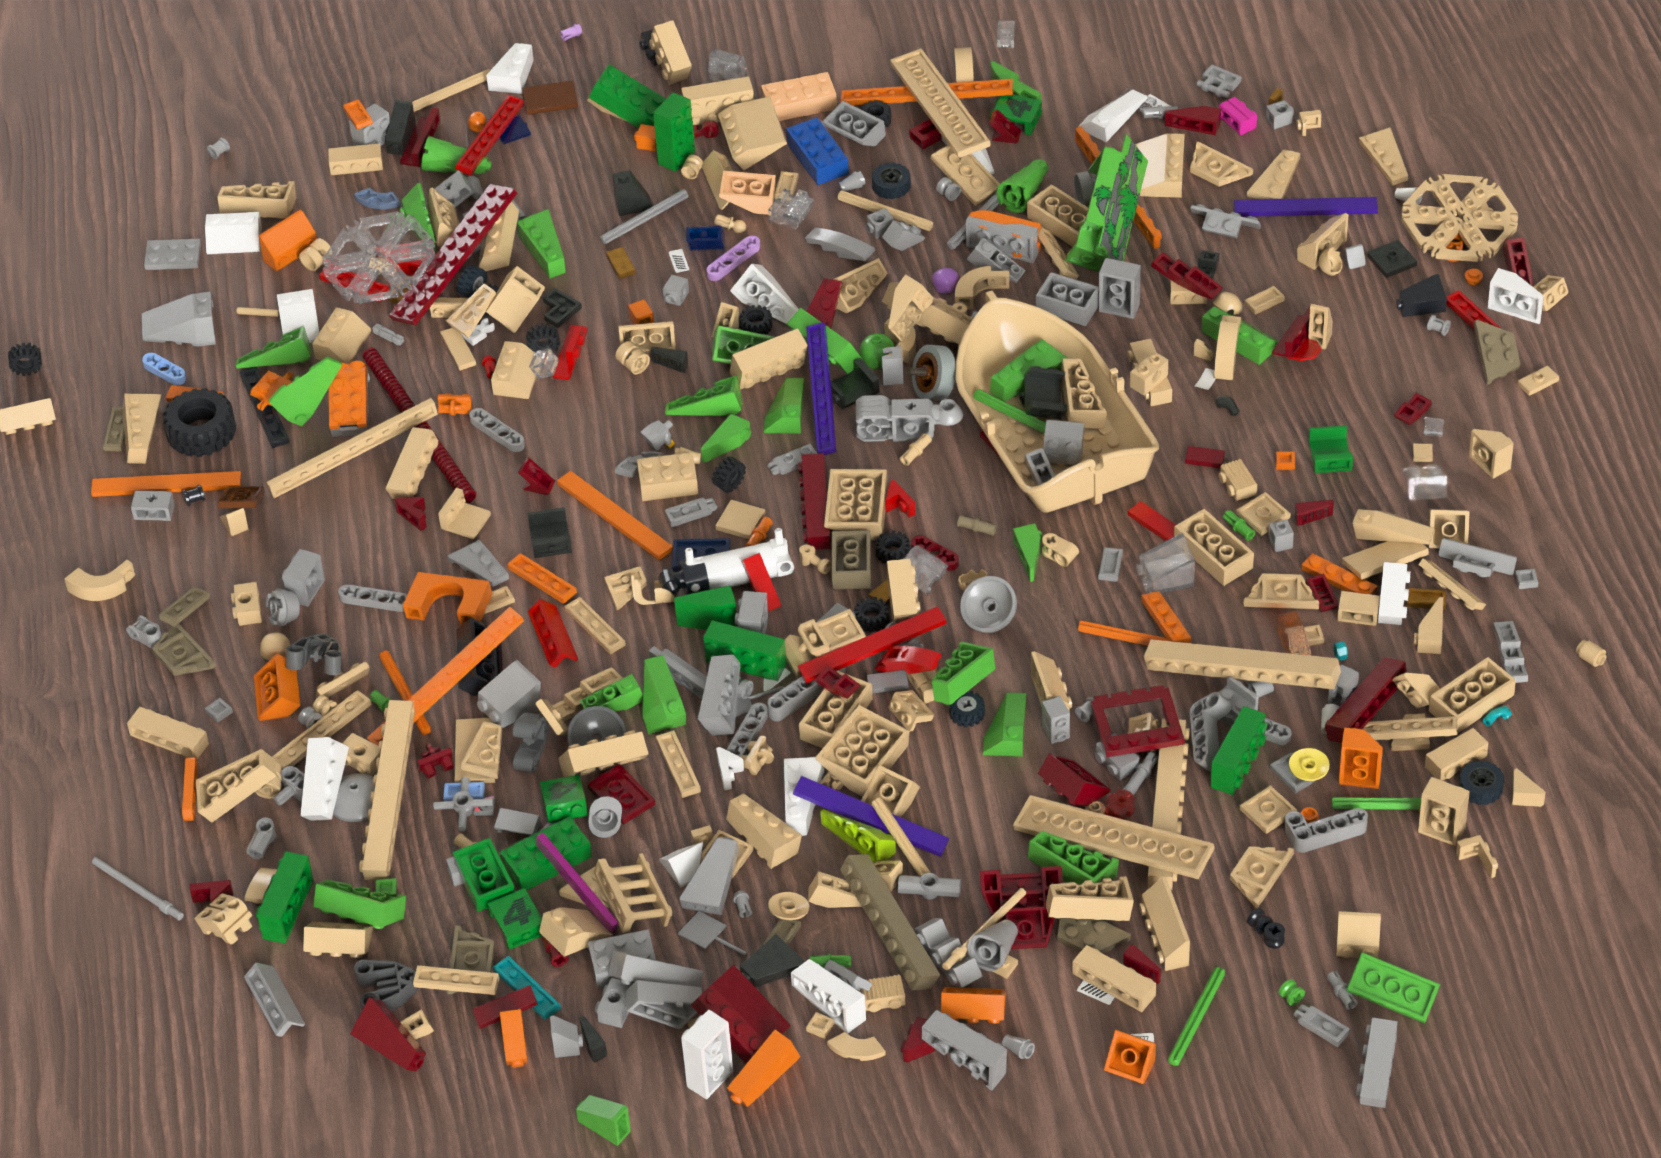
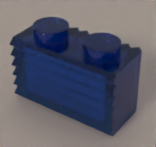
(705, 238)

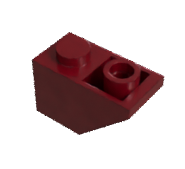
(915, 1046)

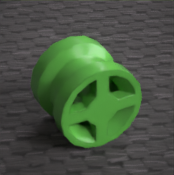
(1291, 992)

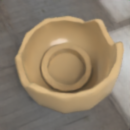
(1330, 261)
(1228, 301)
(966, 579)
(274, 644)

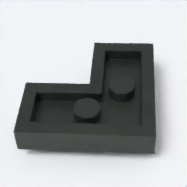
(562, 307)

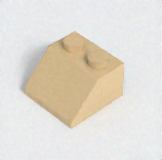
(1491, 451)
(1449, 525)
(1358, 934)

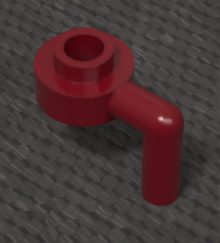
(709, 130)

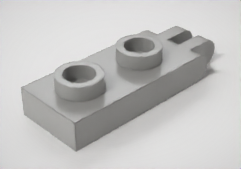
(789, 461)
(690, 511)
(1322, 1024)

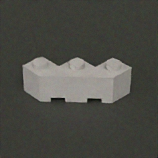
(939, 946)

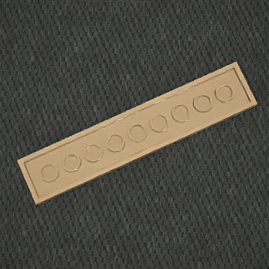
(940, 103)
(1115, 837)

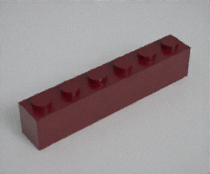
(815, 500)
(1366, 699)

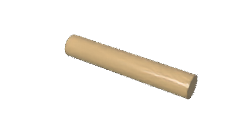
(259, 312)

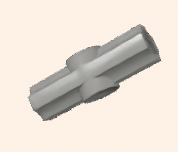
(929, 886)

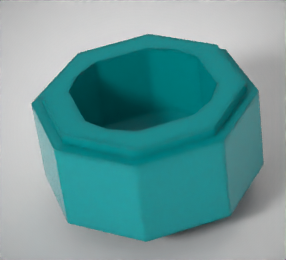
(1340, 650)

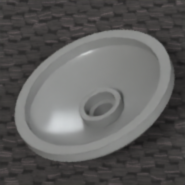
(981, 596)
(354, 797)

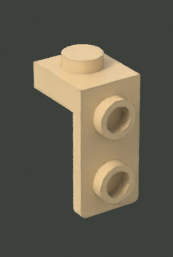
(1476, 846)

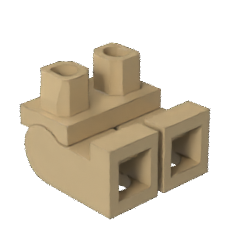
(225, 918)

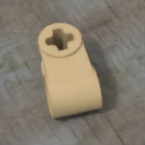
(1059, 551)

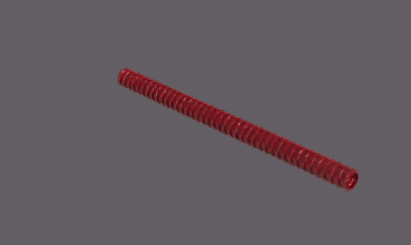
(403, 403)

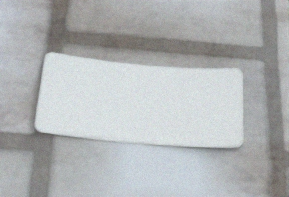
(1206, 379)

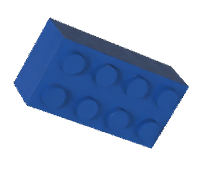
(817, 151)

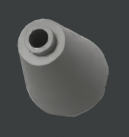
(993, 945)

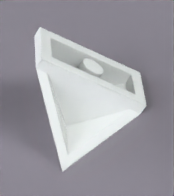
(683, 863)

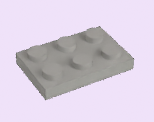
(172, 254)

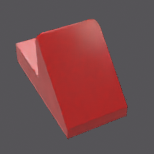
(899, 498)

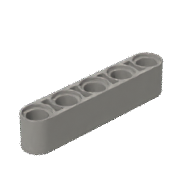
(793, 698)

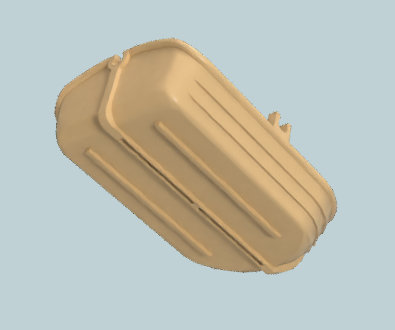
(1110, 455)

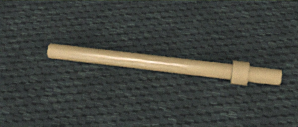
(960, 952)

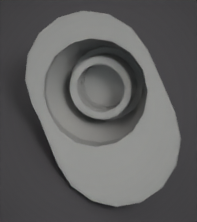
(605, 817)

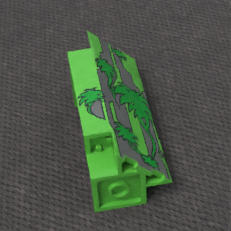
(1111, 208)

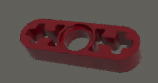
(929, 545)

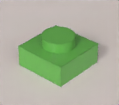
(388, 885)

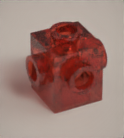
(1120, 804)

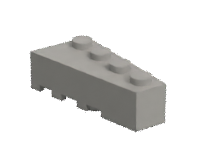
(720, 695)
(633, 968)
(966, 1047)
(1378, 1062)

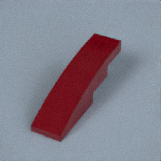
(1188, 278)

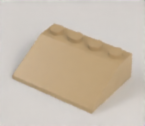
(752, 130)
(1164, 165)
(857, 500)
(861, 747)

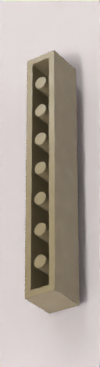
(890, 922)

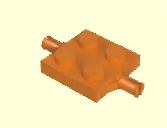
(268, 386)

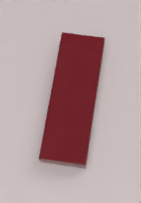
(490, 1012)

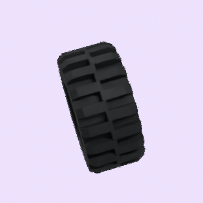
(201, 438)

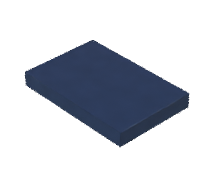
(700, 547)

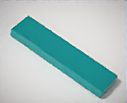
(517, 979)

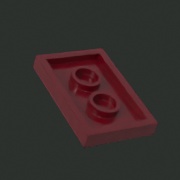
(624, 788)

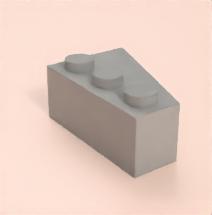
(662, 1002)

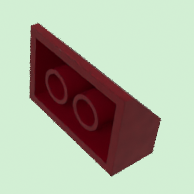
(1072, 780)

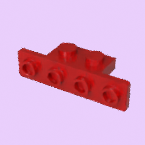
(570, 351)

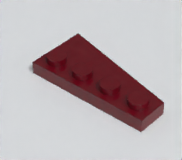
(825, 301)

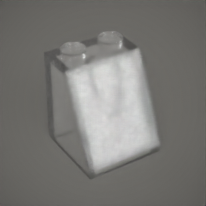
(1167, 566)

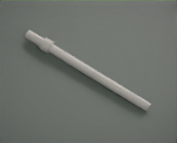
(164, 906)

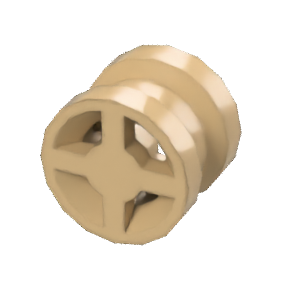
(323, 705)

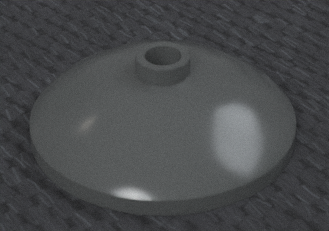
(592, 722)

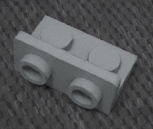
(1238, 696)

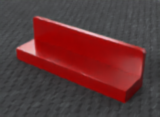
(551, 632)

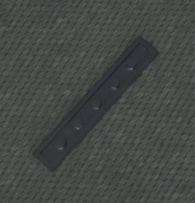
(268, 417)

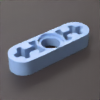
(160, 362)

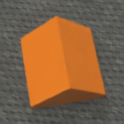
(1130, 1057)

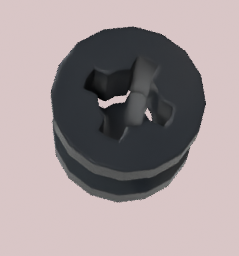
(1258, 920)
(1277, 940)

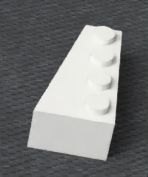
(322, 777)
(798, 810)
(830, 995)

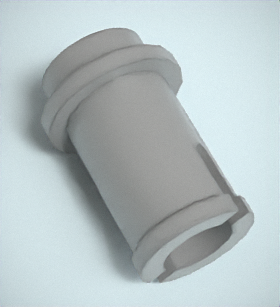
(741, 899)

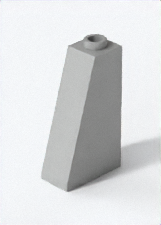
(712, 879)

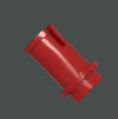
(489, 364)

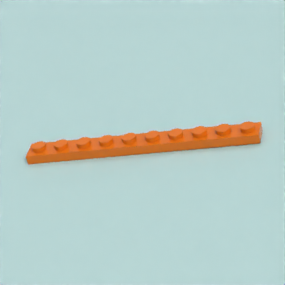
(902, 94)
(1141, 220)
(459, 666)

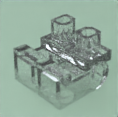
(726, 65)
(790, 209)
(927, 568)

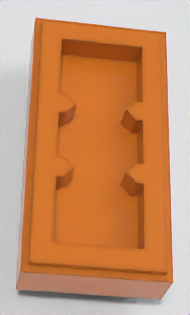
(357, 114)

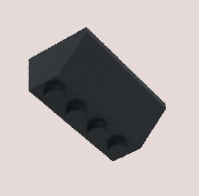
(487, 668)

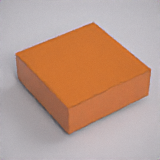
(1285, 460)

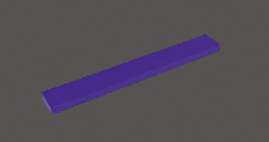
(1307, 206)
(821, 389)
(865, 813)

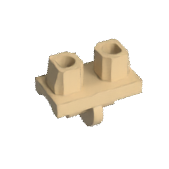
(758, 755)

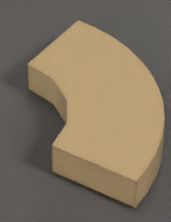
(856, 1048)

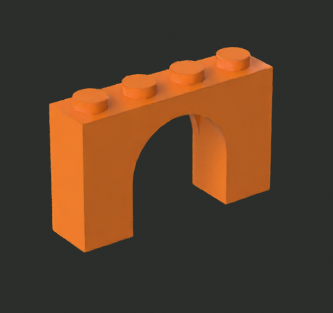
(430, 587)

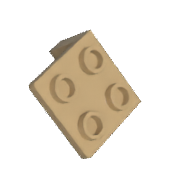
(462, 517)

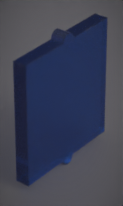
(516, 130)

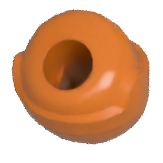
(476, 121)

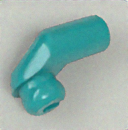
(1495, 713)

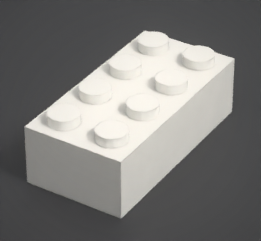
(707, 1054)

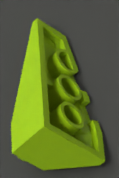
(860, 836)

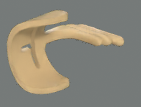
(661, 594)

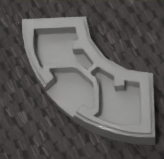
(629, 466)

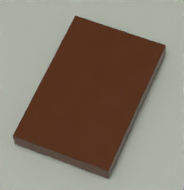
(550, 97)
(241, 497)

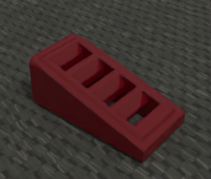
(1312, 511)
(1322, 581)
(1138, 961)

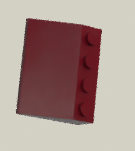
(745, 1009)

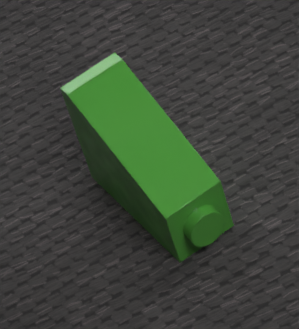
(604, 1118)

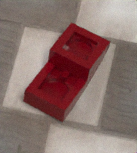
(1414, 409)
(837, 684)

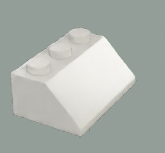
(233, 232)

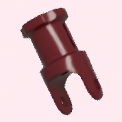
(557, 958)

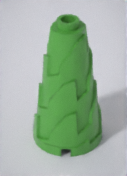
(443, 157)
(1022, 186)

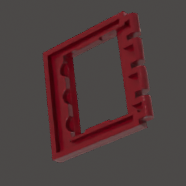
(1141, 740)

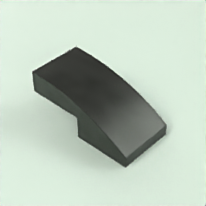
(1208, 262)

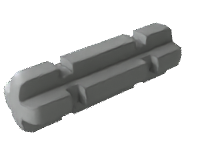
(388, 334)

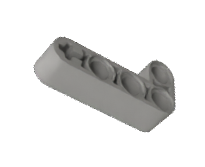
(1204, 731)
(1326, 831)

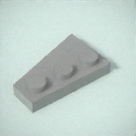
(480, 562)

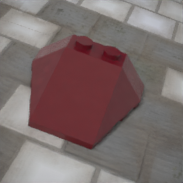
(1030, 912)

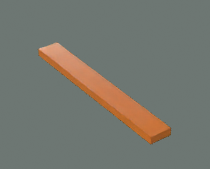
(168, 483)
(615, 515)

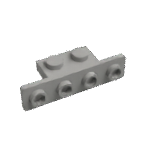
(1223, 223)
(1476, 559)

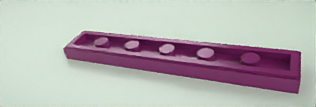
(576, 883)

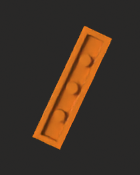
(1337, 576)
(542, 578)
(1165, 617)

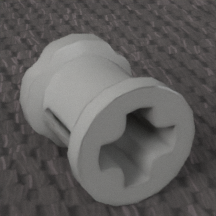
(218, 148)
(1438, 325)
(1085, 711)

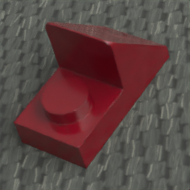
(1004, 130)
(536, 478)
(412, 510)
(210, 890)

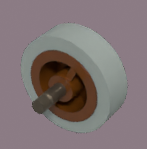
(933, 372)

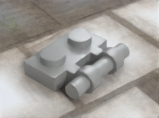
(1219, 77)

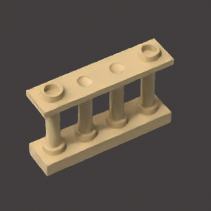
(619, 903)

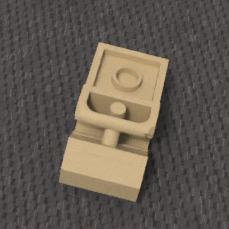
(821, 638)

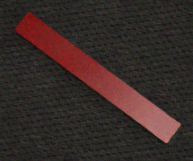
(489, 135)
(873, 644)

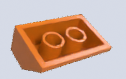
(286, 240)
(276, 690)
(1360, 759)
(974, 1004)

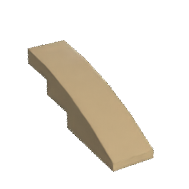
(571, 704)

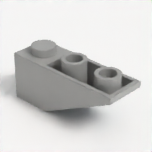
(988, 255)

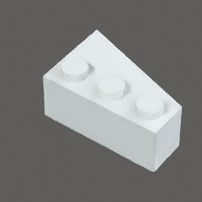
(512, 70)
(1393, 593)

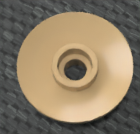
(788, 906)

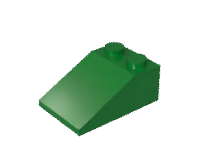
(701, 608)
(483, 873)

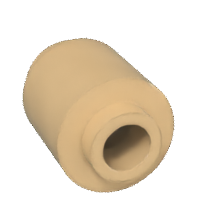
(1591, 653)

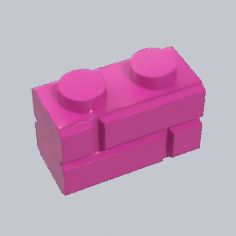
(1238, 116)

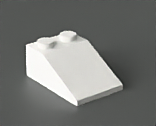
(1515, 296)
(299, 310)

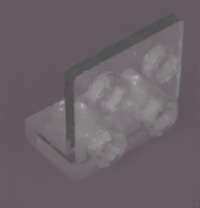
(1425, 482)

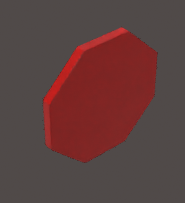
(1307, 351)

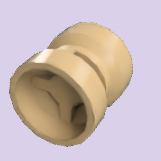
(691, 167)

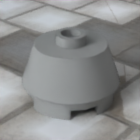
(283, 606)

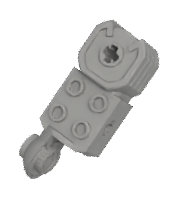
(903, 418)

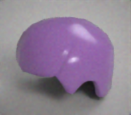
(945, 280)

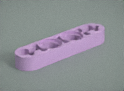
(748, 246)

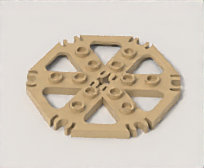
(1451, 225)

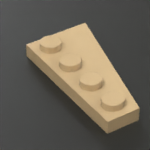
(1385, 154)
(1276, 177)

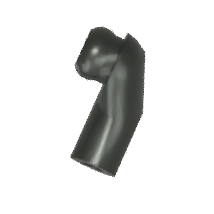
(1227, 402)

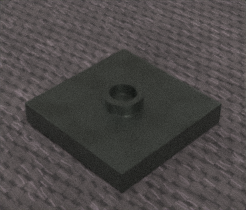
(1392, 258)

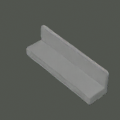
(682, 671)
(273, 998)

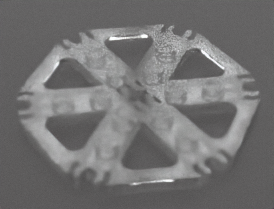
(386, 248)

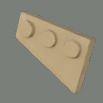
(472, 310)
(484, 752)

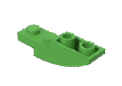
(999, 72)

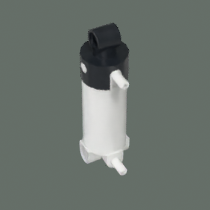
(726, 568)

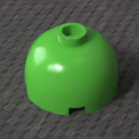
(872, 349)

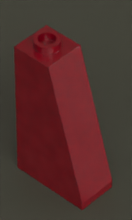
(387, 1035)

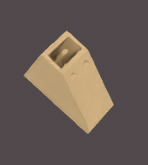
(515, 299)
(908, 305)

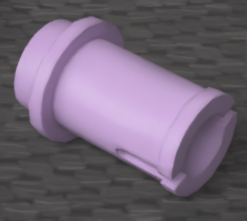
(571, 32)

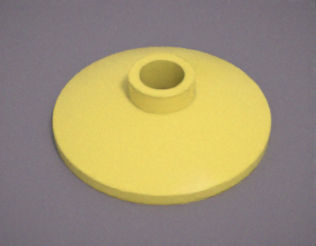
(1309, 764)

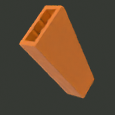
(763, 1069)

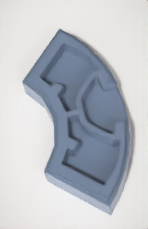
(377, 200)

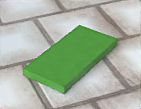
(1393, 987)

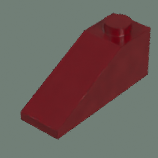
(1197, 119)
(1517, 259)

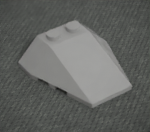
(181, 321)

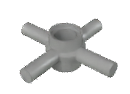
(468, 802)

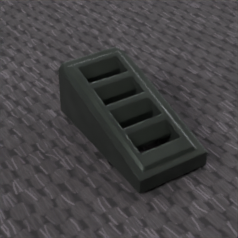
(673, 358)
(593, 1040)

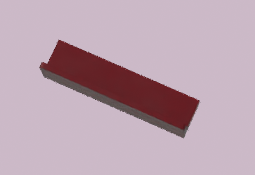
(425, 127)
(1293, 336)

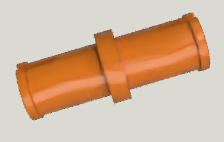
(759, 533)

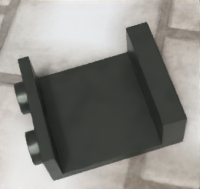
(854, 385)
(1044, 393)
(549, 532)

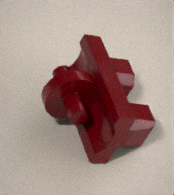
(432, 758)

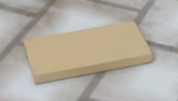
(968, 173)
(1371, 560)
(465, 733)

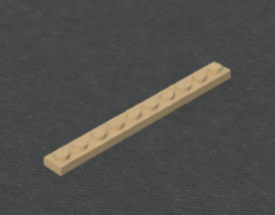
(352, 448)

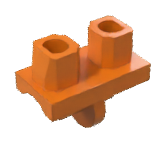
(454, 403)

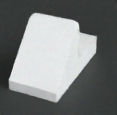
(728, 765)

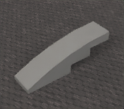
(842, 244)
(1510, 651)

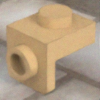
(1308, 120)

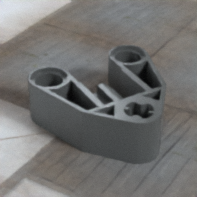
(317, 647)
(534, 731)
(392, 979)

